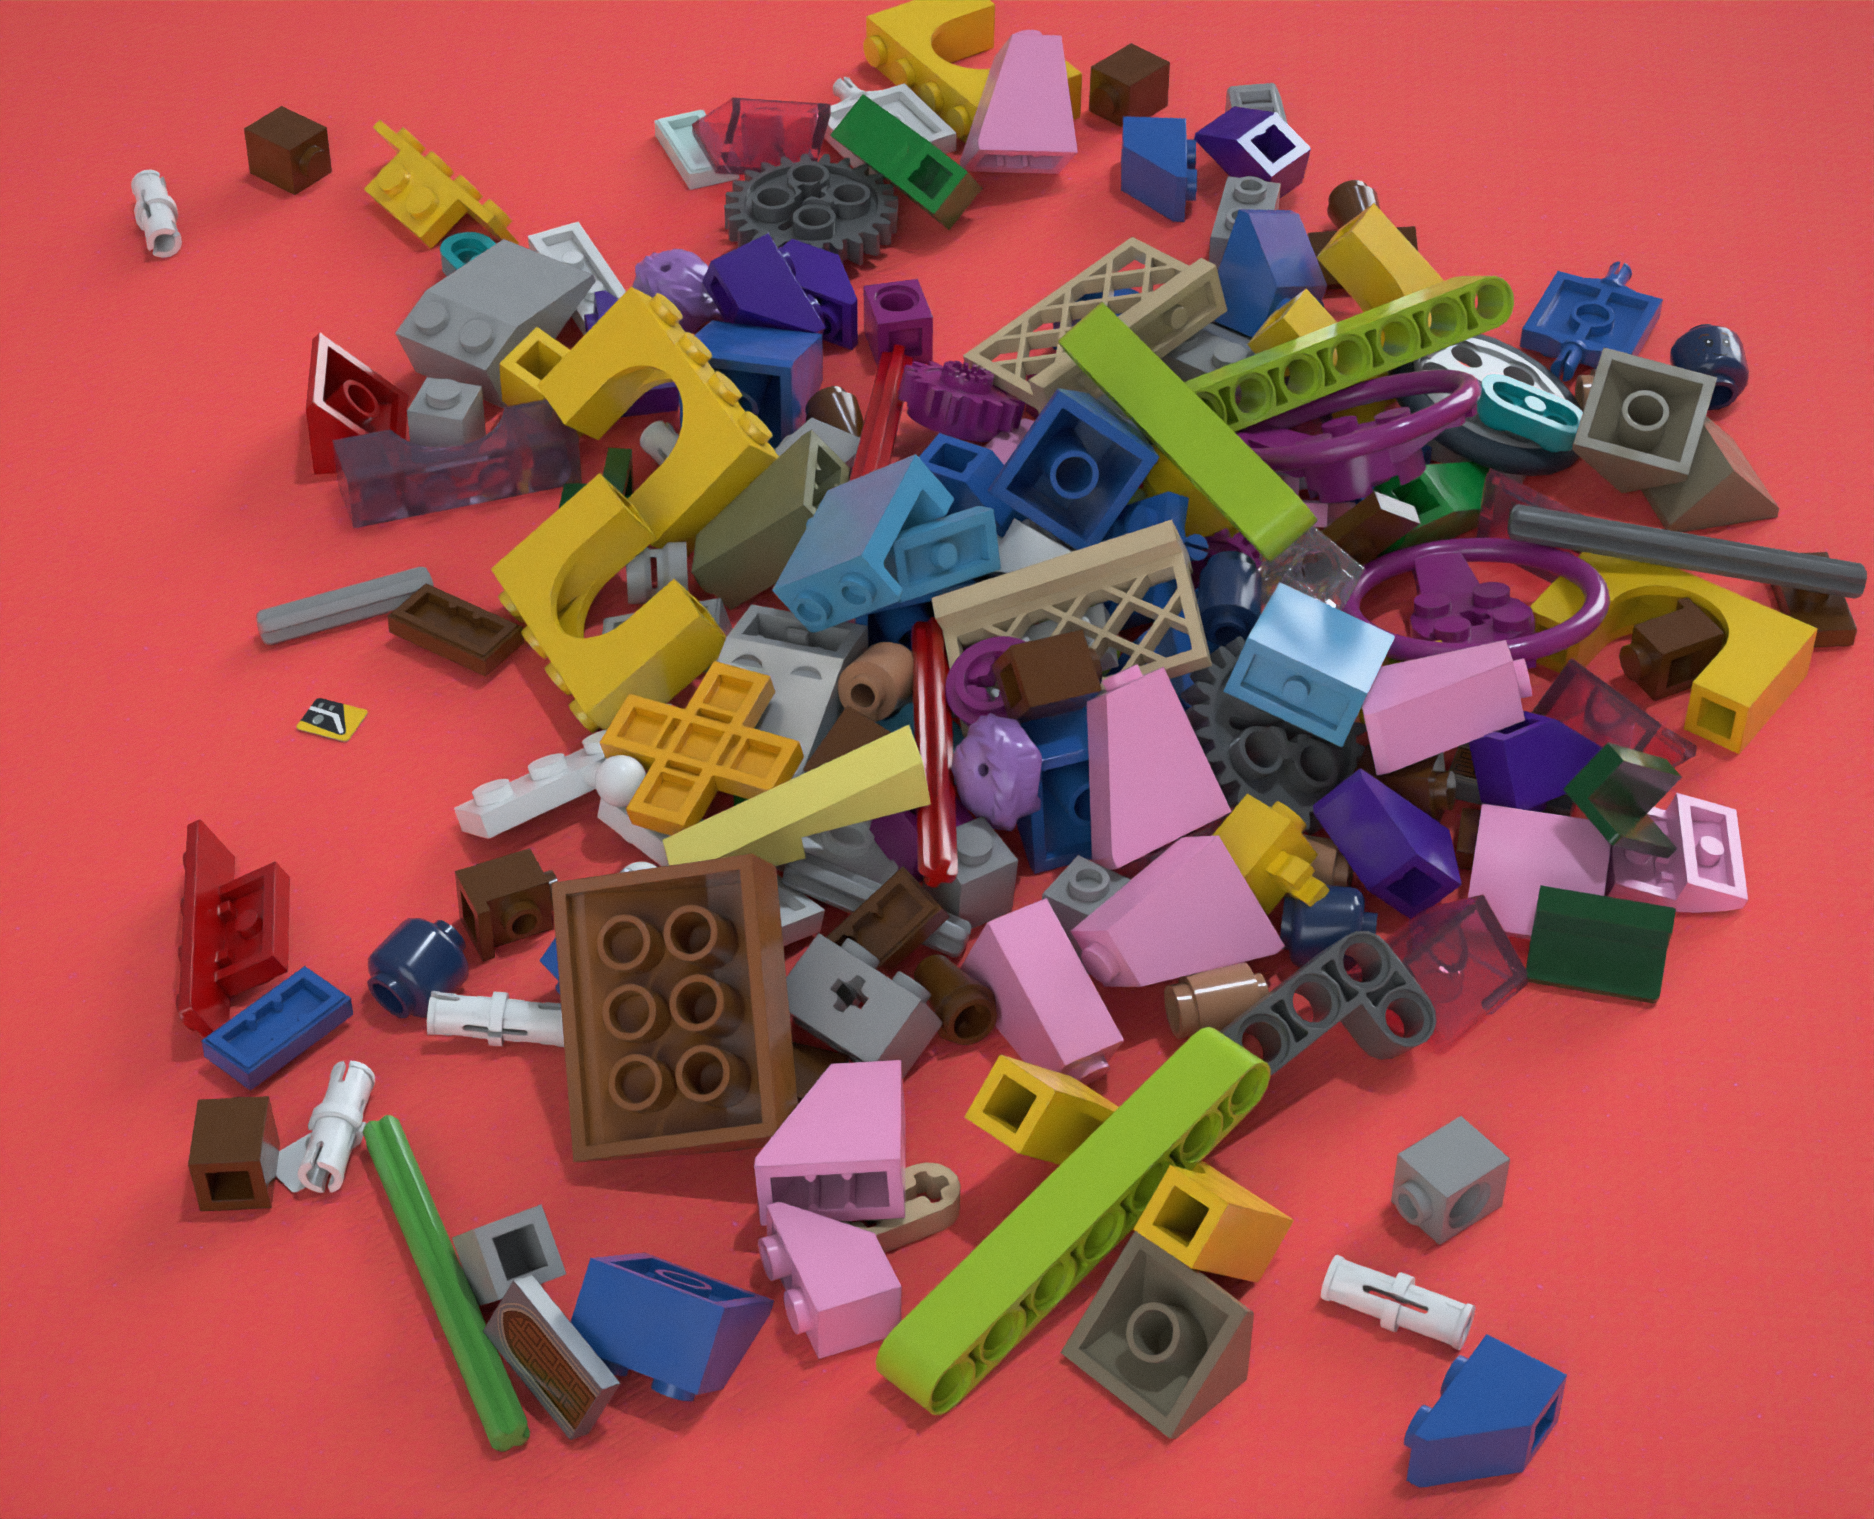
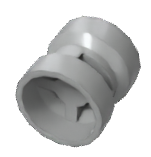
(670, 566)

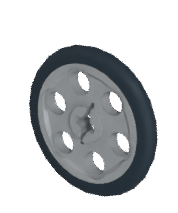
(1474, 438)

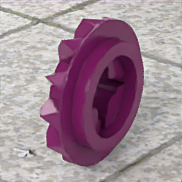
(971, 675)

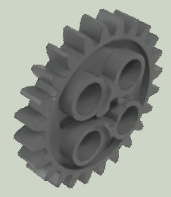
(815, 204)
(1261, 752)

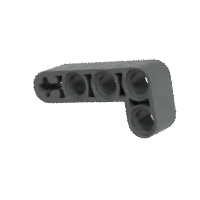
(1340, 998)

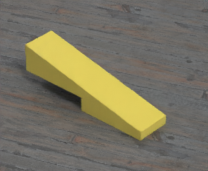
(851, 789)

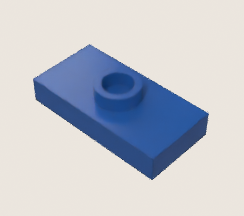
(277, 1028)

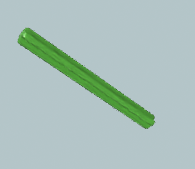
(446, 1285)

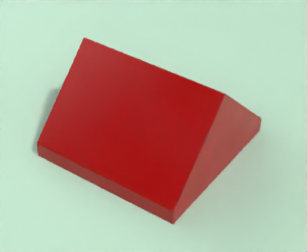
(347, 402)

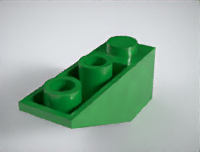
(907, 161)
(1445, 501)

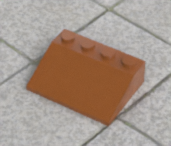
(674, 1009)

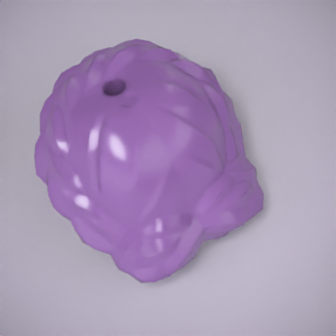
(679, 278)
(998, 771)

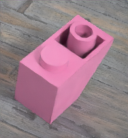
(832, 1277)

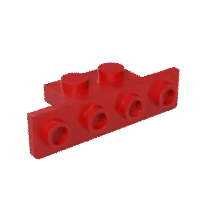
(230, 930)

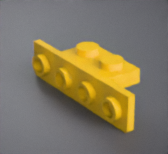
(424, 197)

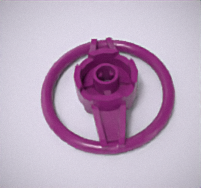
(1356, 456)
(1471, 614)

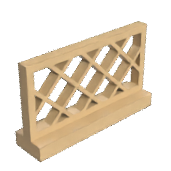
(1158, 317)
(1073, 582)

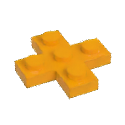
(701, 748)

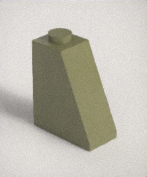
(759, 530)

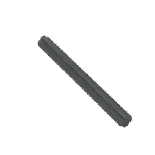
(1686, 551)

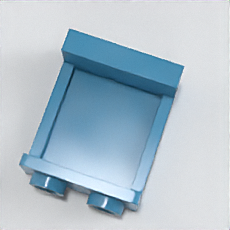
(944, 552)
(841, 556)
(1309, 664)

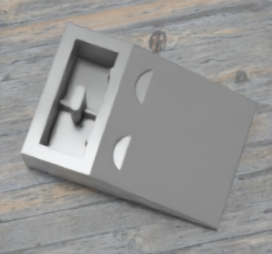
(801, 668)

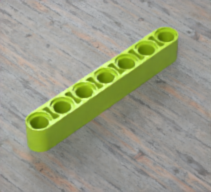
(1357, 349)
(1188, 432)
(1070, 1221)

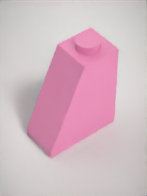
(1023, 110)
(1442, 703)
(1145, 769)
(1177, 919)
(1044, 994)
(841, 1147)

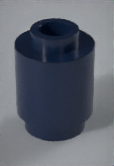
(1229, 597)

